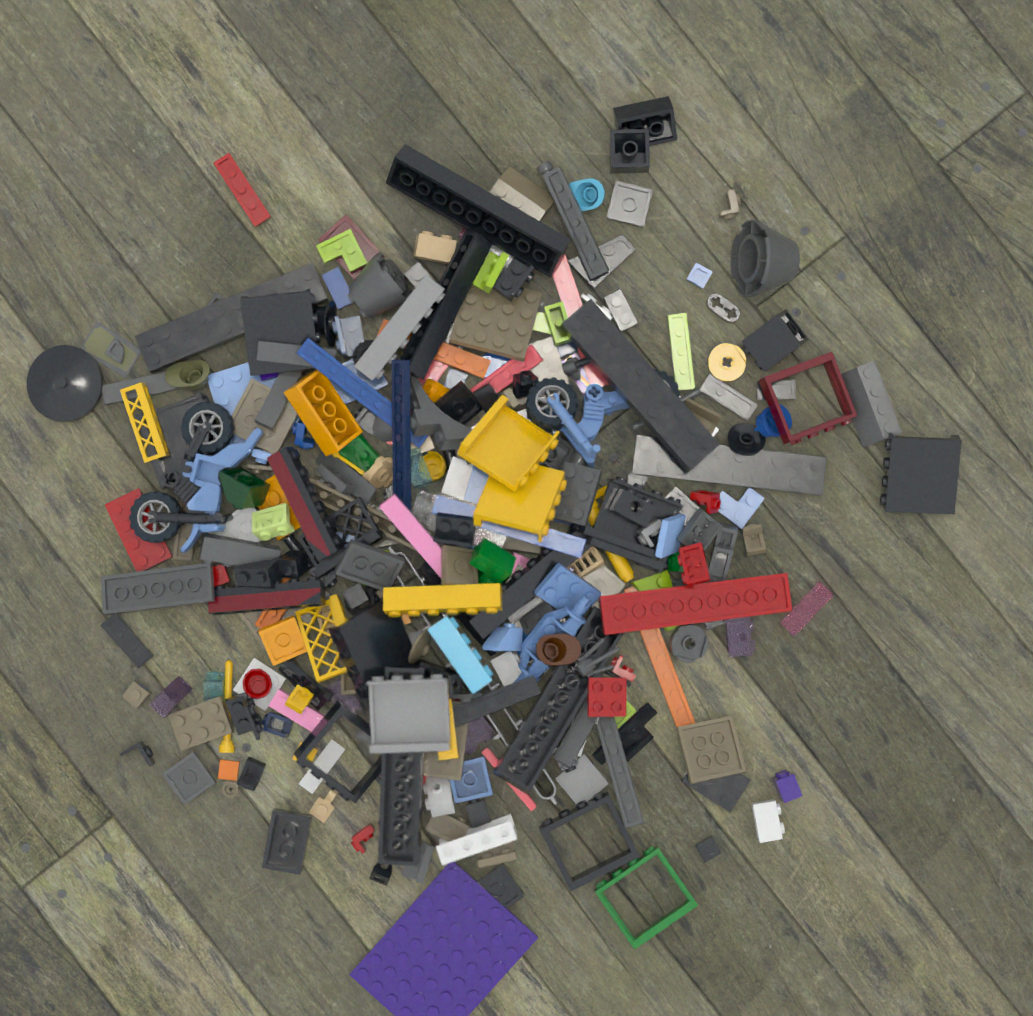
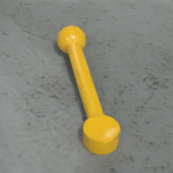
(359, 470)

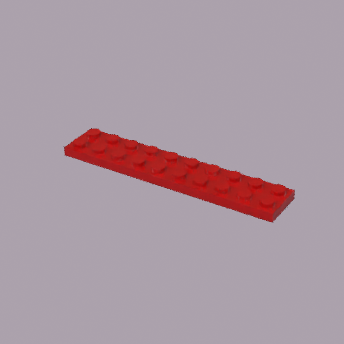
(700, 604)

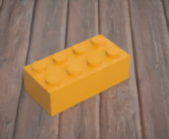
(323, 412)

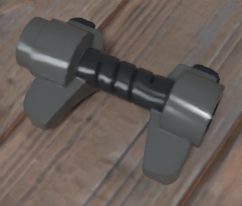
(573, 366)

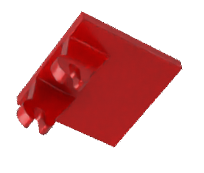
(607, 697)

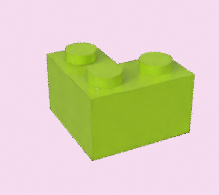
(555, 317)

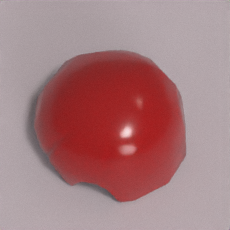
(257, 683)

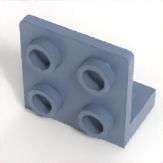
(349, 333)

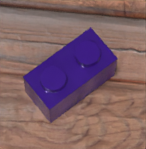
(786, 786)

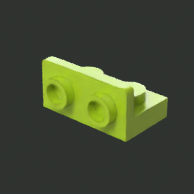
(490, 271)

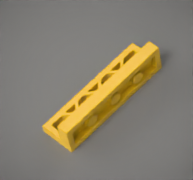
(151, 419)

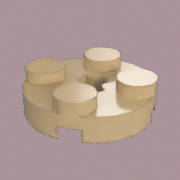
(380, 473)

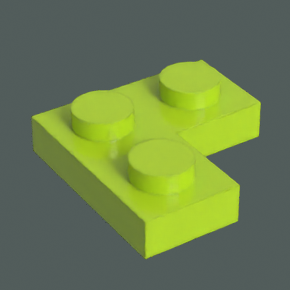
(345, 246)

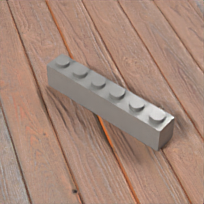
(399, 327)

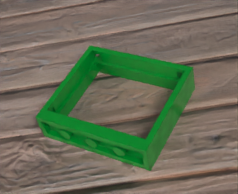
(663, 922)

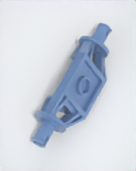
(550, 625)

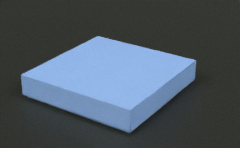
(669, 531)

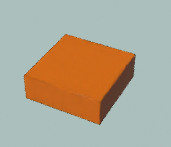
(228, 770)

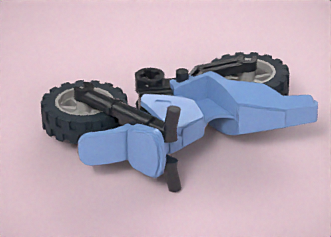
(196, 479)

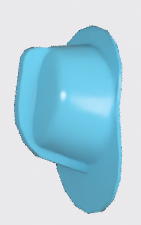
(588, 193)

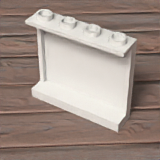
(478, 839)

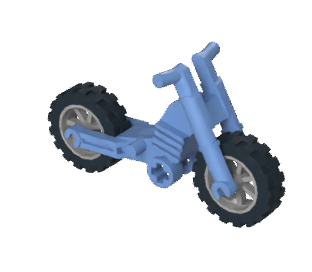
(595, 403)

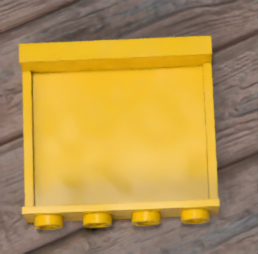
(507, 445)
(525, 509)

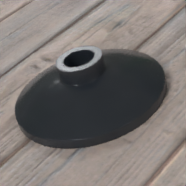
(745, 440)

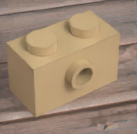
(434, 248)

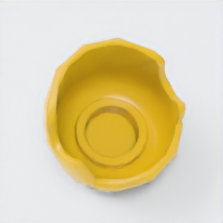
(435, 464)

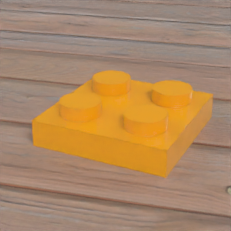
(283, 640)

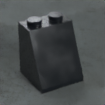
(774, 340)

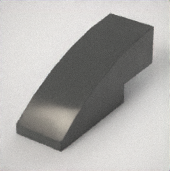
(722, 552)

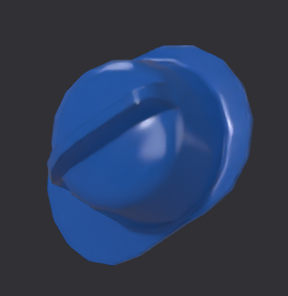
(766, 423)

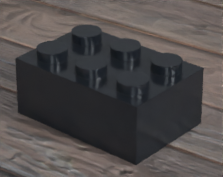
(287, 841)

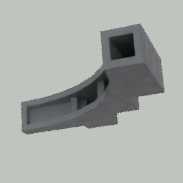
(430, 420)

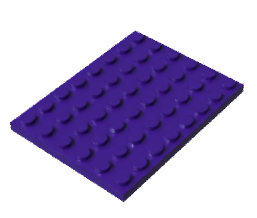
(444, 950)

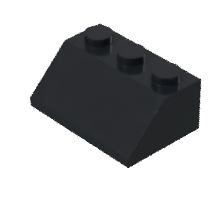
(653, 115)

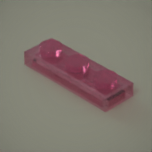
(806, 608)

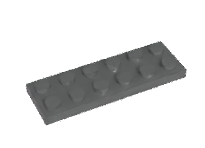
(157, 588)

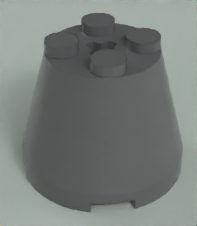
(379, 287)

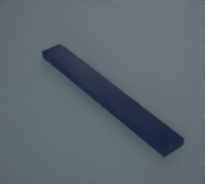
(401, 431)

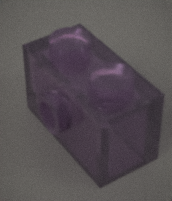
(739, 637)
(478, 731)

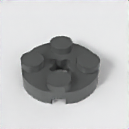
(694, 651)

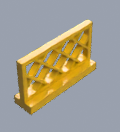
(339, 617)

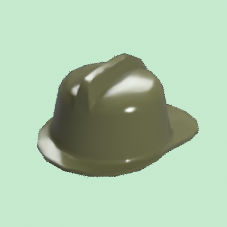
(188, 374)

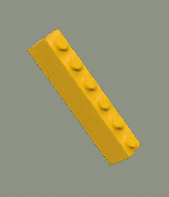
(442, 599)

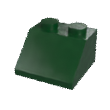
(243, 488)

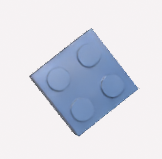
(474, 781)

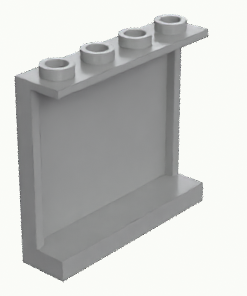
(409, 714)

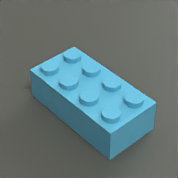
(460, 654)

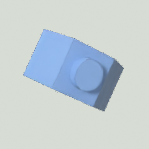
(504, 639)

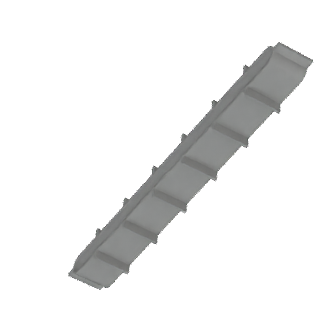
(492, 687)

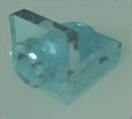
(213, 685)

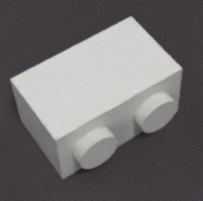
(767, 820)

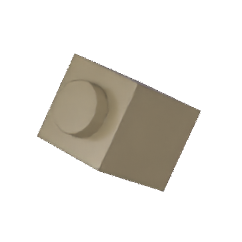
(137, 694)

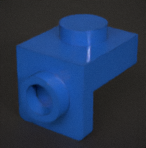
(300, 430)

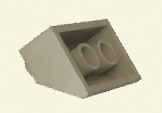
(523, 194)

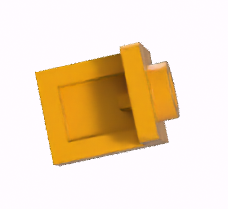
(434, 389)

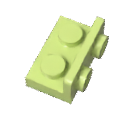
(272, 522)

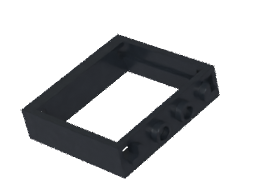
(317, 734)
(601, 868)

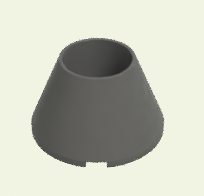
(762, 259)

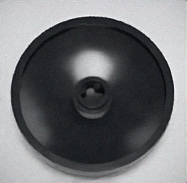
(64, 383)

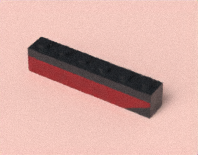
(305, 503)
(277, 597)

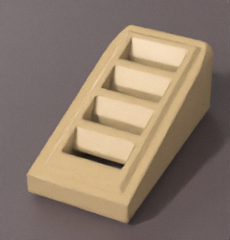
(593, 566)

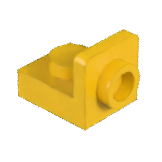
(299, 699)

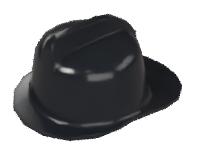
(325, 317)

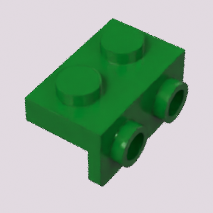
(360, 453)

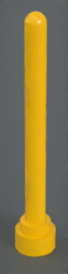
(227, 745)

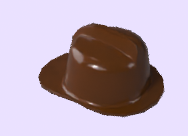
(558, 649)

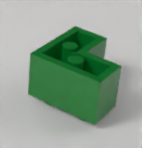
(492, 562)

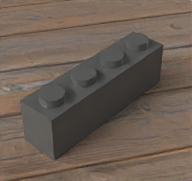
(235, 551)

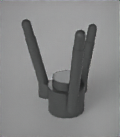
(586, 666)

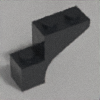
(268, 572)

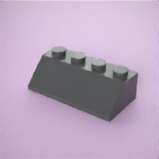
(871, 402)

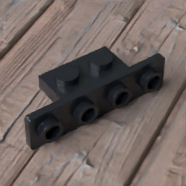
(632, 734)

